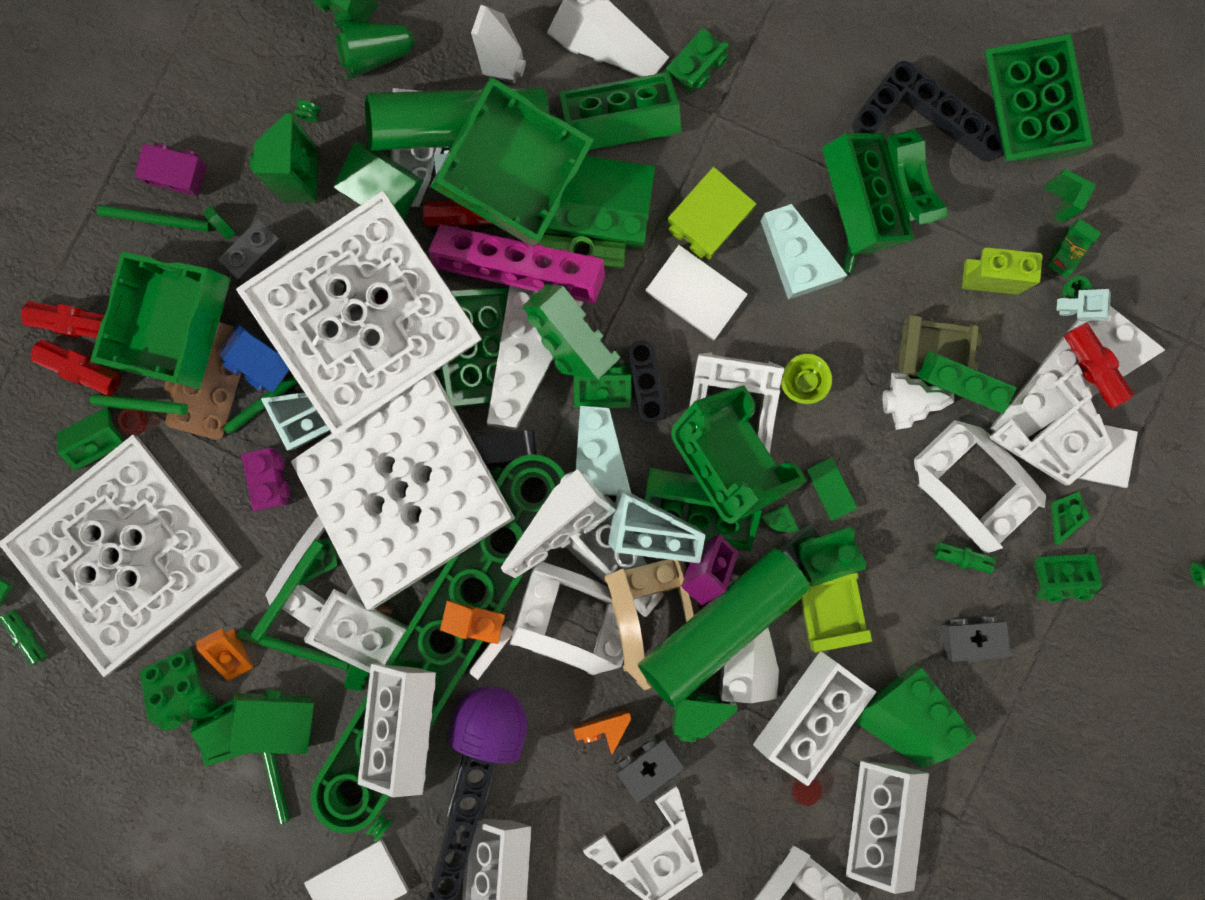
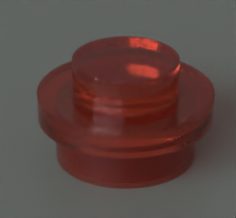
(132, 421)
(806, 794)

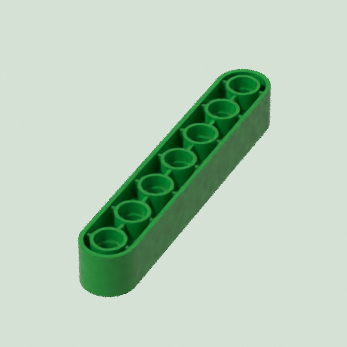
(418, 650)

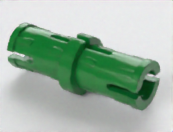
(964, 557)
(23, 637)

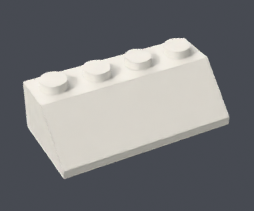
(814, 718)
(396, 730)
(887, 826)
(498, 861)

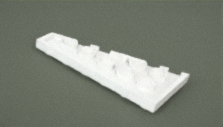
(520, 363)
(1042, 400)

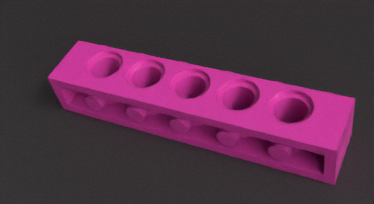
(516, 262)

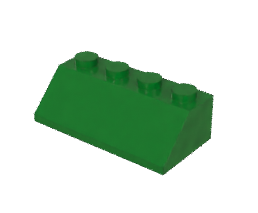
(624, 110)
(287, 161)
(867, 192)
(686, 499)

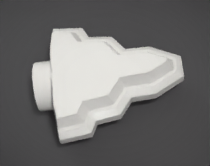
(913, 400)

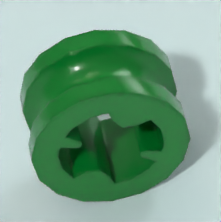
(307, 111)
(1068, 292)
(1198, 573)
(379, 827)

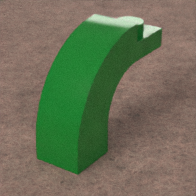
(910, 167)

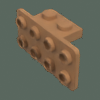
(212, 403)

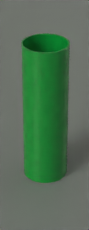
(426, 117)
(724, 627)

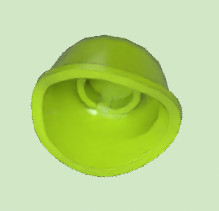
(806, 379)

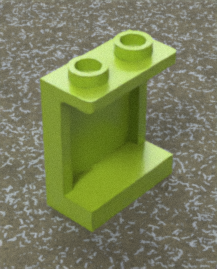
(710, 214)
(1002, 271)
(835, 614)

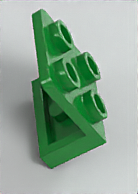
(174, 691)

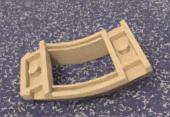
(639, 583)

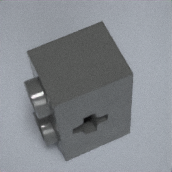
(252, 252)
(991, 644)
(643, 782)

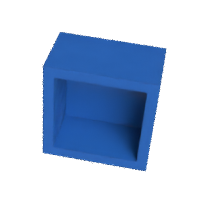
(254, 357)

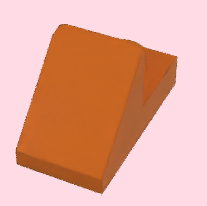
(472, 622)
(225, 653)
(612, 725)

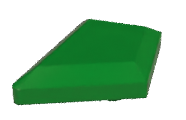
(1067, 516)
(324, 562)

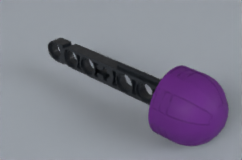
(490, 730)

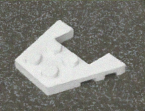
(1067, 444)
(662, 863)

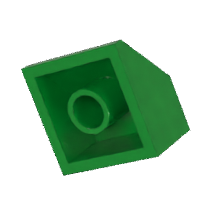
(700, 716)

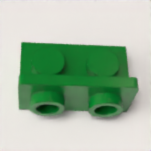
(697, 60)
(609, 391)
(830, 556)
(1067, 577)

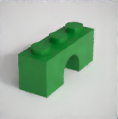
(966, 382)

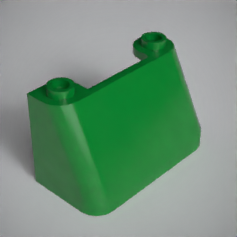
(730, 456)

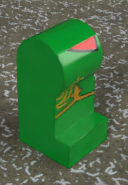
(1072, 247)

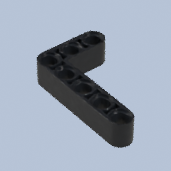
(930, 110)

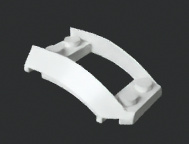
(734, 372)
(1006, 513)
(303, 602)
(536, 612)
(806, 875)

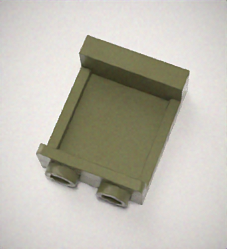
(948, 340)

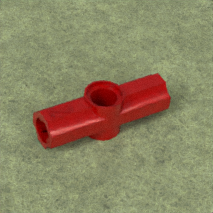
(451, 214)
(61, 319)
(1098, 365)
(75, 367)

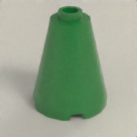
(370, 45)

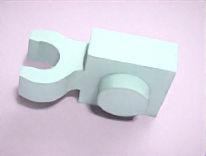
(1089, 306)

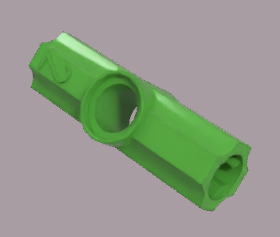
(611, 252)

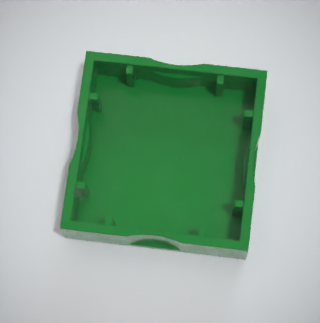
(511, 162)
(161, 319)

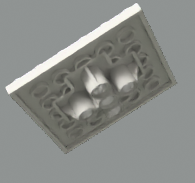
(417, 325)
(353, 476)
(174, 562)

